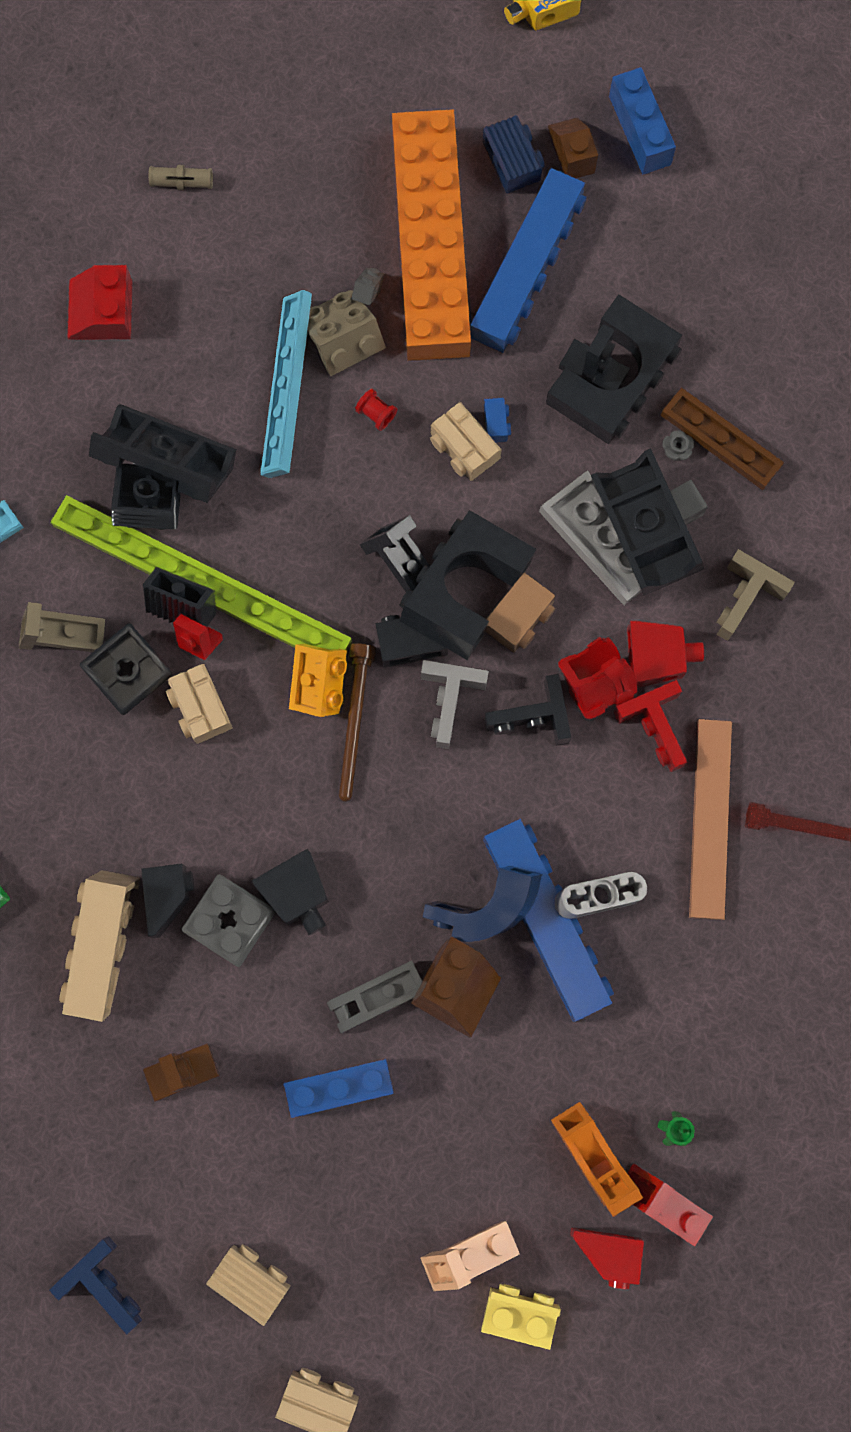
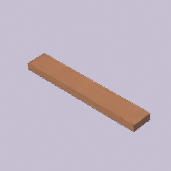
(710, 820)

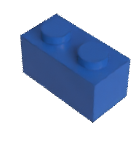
(495, 419)

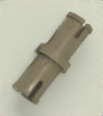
(159, 177)

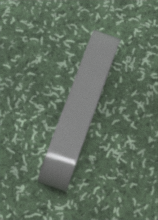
(610, 885)

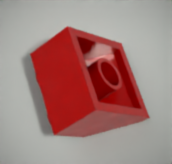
(100, 304)

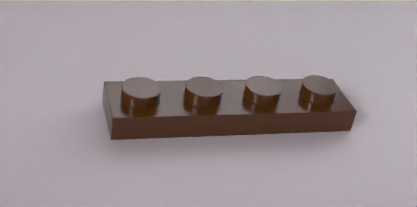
(722, 438)

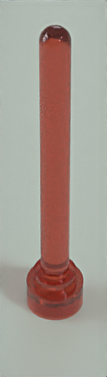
(759, 816)

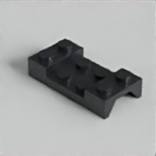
(165, 448)
(648, 523)

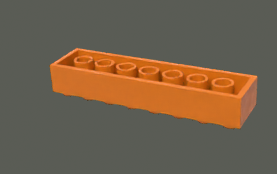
(431, 235)

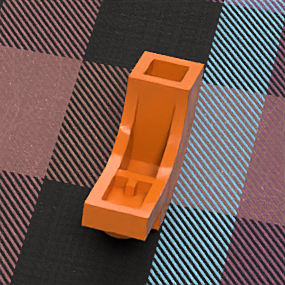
(596, 1159)

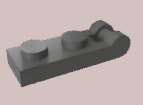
(376, 996)

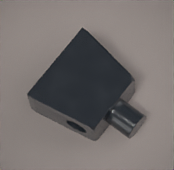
(295, 891)

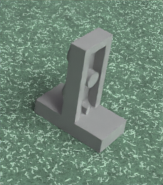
(453, 677)

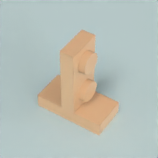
(470, 1257)

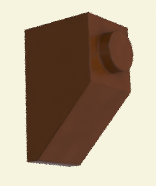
(574, 147)

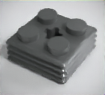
(206, 922)

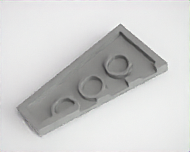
(586, 527)

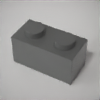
(368, 286)

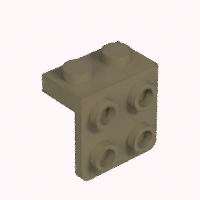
(344, 332)

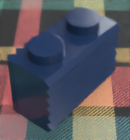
(512, 153)

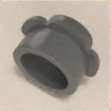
(674, 453)

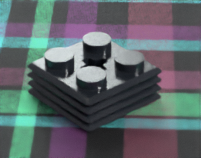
(144, 498)
(126, 647)

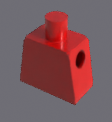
(660, 652)

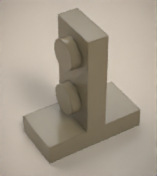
(759, 577)
(60, 630)

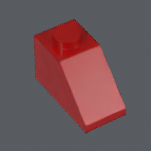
(612, 1255)

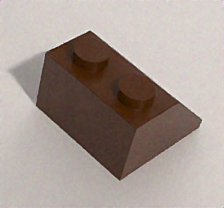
(457, 986)

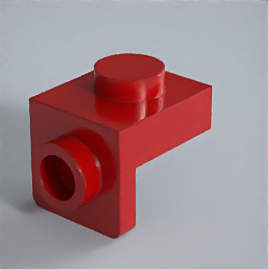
(196, 637)

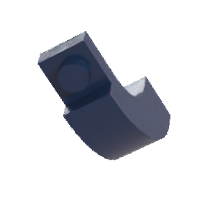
(510, 903)

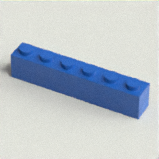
(527, 260)
(553, 935)

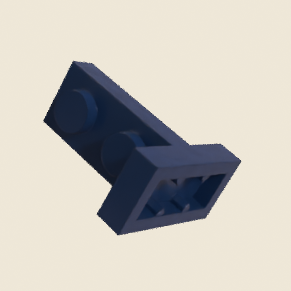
(101, 1286)

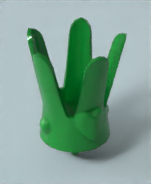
(678, 1131)

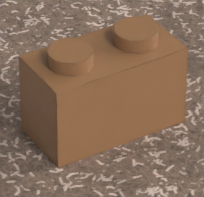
(520, 612)

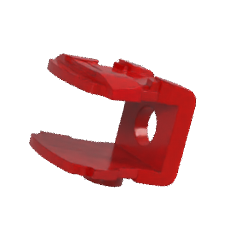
(598, 677)

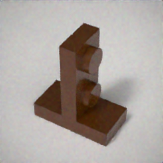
(181, 1071)

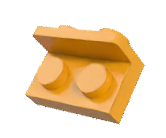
(317, 680)

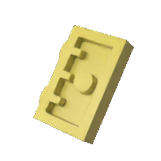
(520, 1316)

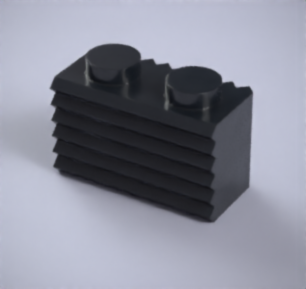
(173, 595)

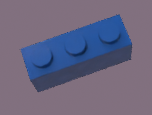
(642, 120)
(338, 1088)

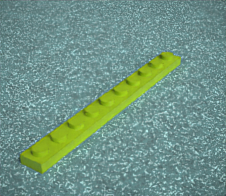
(231, 595)

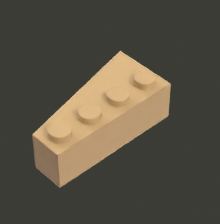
(97, 944)

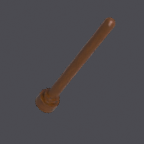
(361, 657)

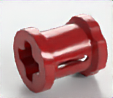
(376, 409)

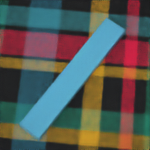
(286, 384)

